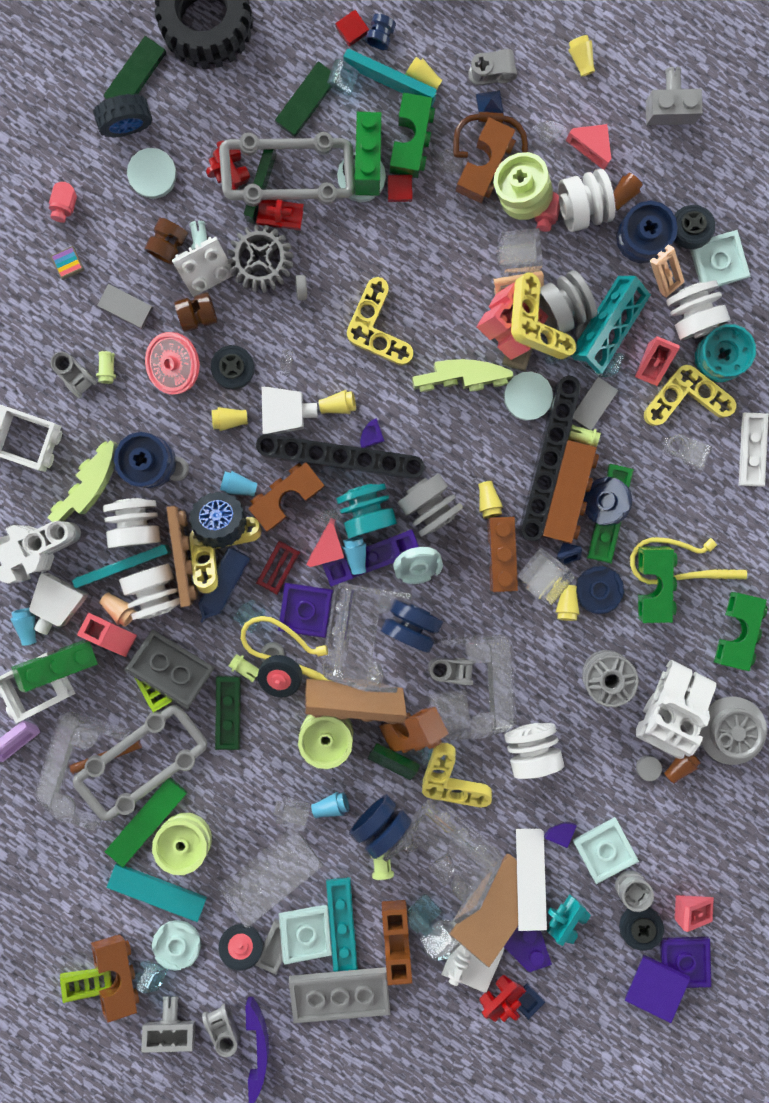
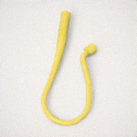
(708, 546)
(319, 651)

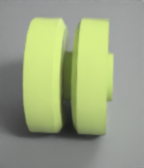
(523, 186)
(325, 752)
(168, 846)

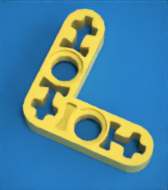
(530, 322)
(367, 325)
(683, 388)
(198, 549)
(440, 785)

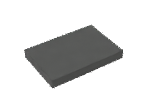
(169, 669)

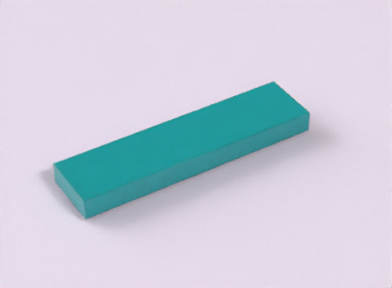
(388, 76)
(121, 566)
(156, 892)
(341, 924)

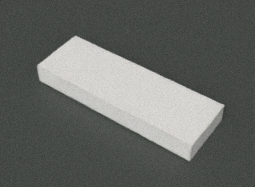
(753, 449)

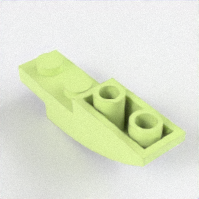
(472, 373)
(94, 477)

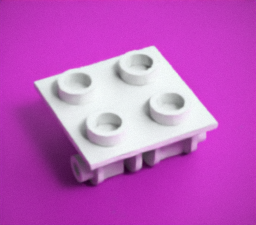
(203, 266)
(468, 970)

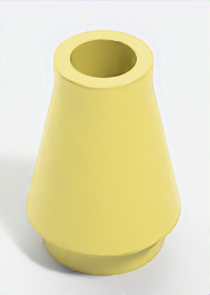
(582, 54)
(423, 72)
(338, 403)
(228, 418)
(489, 502)
(567, 606)

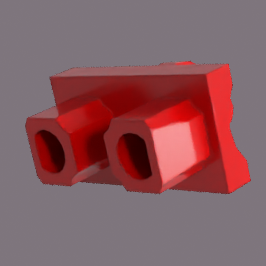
(238, 175)
(280, 214)
(505, 1003)

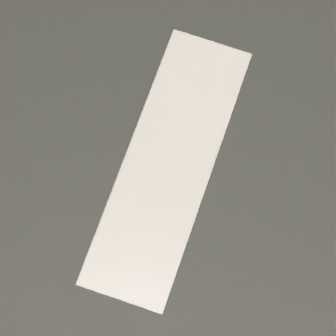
(531, 880)

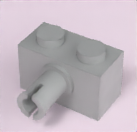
(674, 104)
(169, 1033)

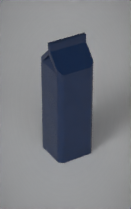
(229, 574)

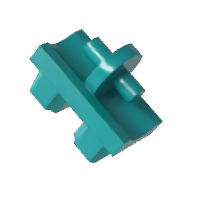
(565, 919)

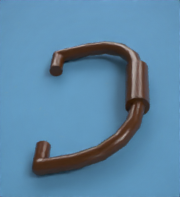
(482, 117)

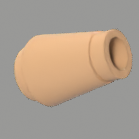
(117, 609)

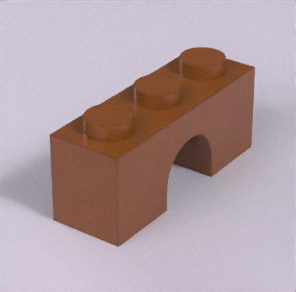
(495, 141)
(268, 507)
(503, 554)
(416, 732)
(396, 942)
(120, 998)

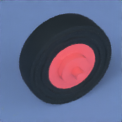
(280, 676)
(240, 947)

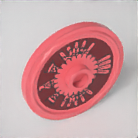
(172, 363)

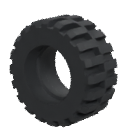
(205, 46)

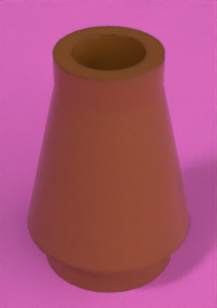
(626, 189)
(682, 768)

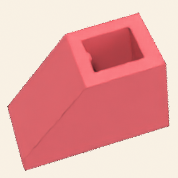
(107, 635)

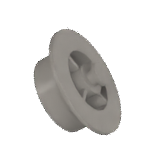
(733, 731)

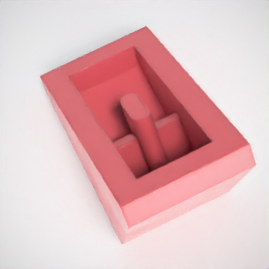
(593, 143)
(656, 360)
(328, 547)
(693, 911)

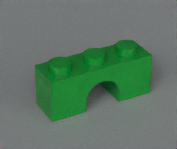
(414, 114)
(368, 153)
(658, 605)
(749, 612)
(55, 666)

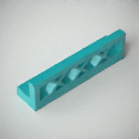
(608, 318)

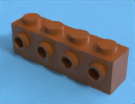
(570, 491)

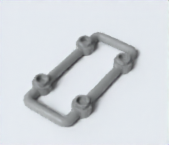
(253, 194)
(126, 802)

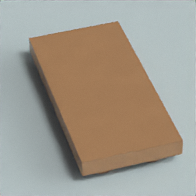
(180, 546)
(346, 702)
(497, 919)

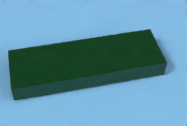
(137, 69)
(305, 100)
(261, 179)
(228, 713)

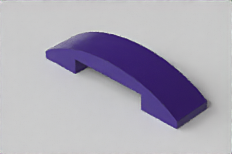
(377, 556)
(256, 1021)

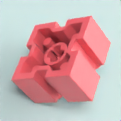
(498, 321)

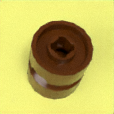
(163, 249)
(196, 312)

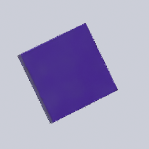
(306, 609)
(689, 957)
(657, 988)

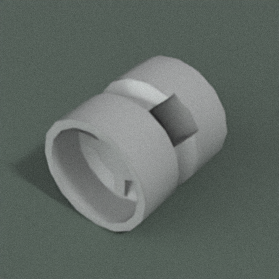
(634, 891)

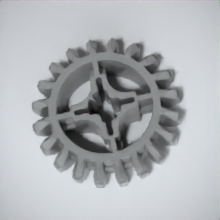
(267, 252)

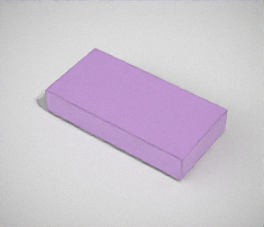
(17, 738)

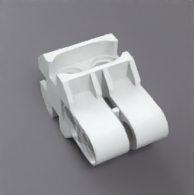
(23, 553)
(683, 703)

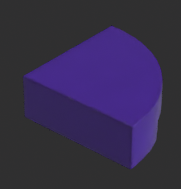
(371, 434)
(561, 833)

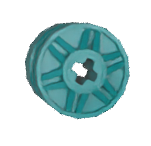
(735, 343)
(366, 510)

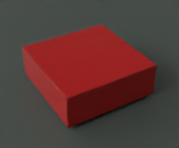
(352, 28)
(399, 188)

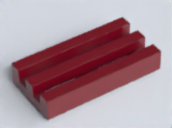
(268, 586)

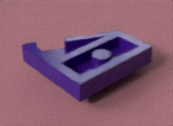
(528, 949)

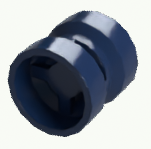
(381, 29)

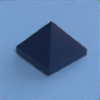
(489, 102)
(569, 553)

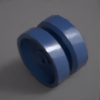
(646, 231)
(131, 455)
(412, 624)
(380, 826)

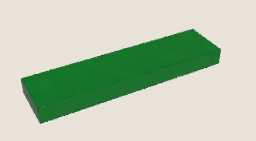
(605, 537)
(145, 822)

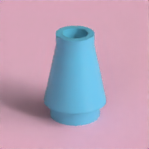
(237, 484)
(355, 552)
(24, 625)
(333, 805)

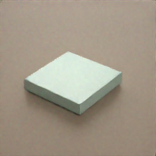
(721, 260)
(605, 850)
(305, 934)

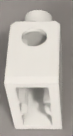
(285, 410)
(55, 602)

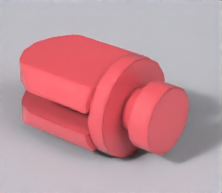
(62, 201)
(549, 216)

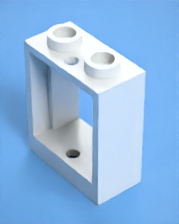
(53, 438)
(14, 705)

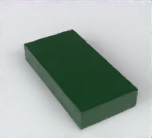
(393, 761)

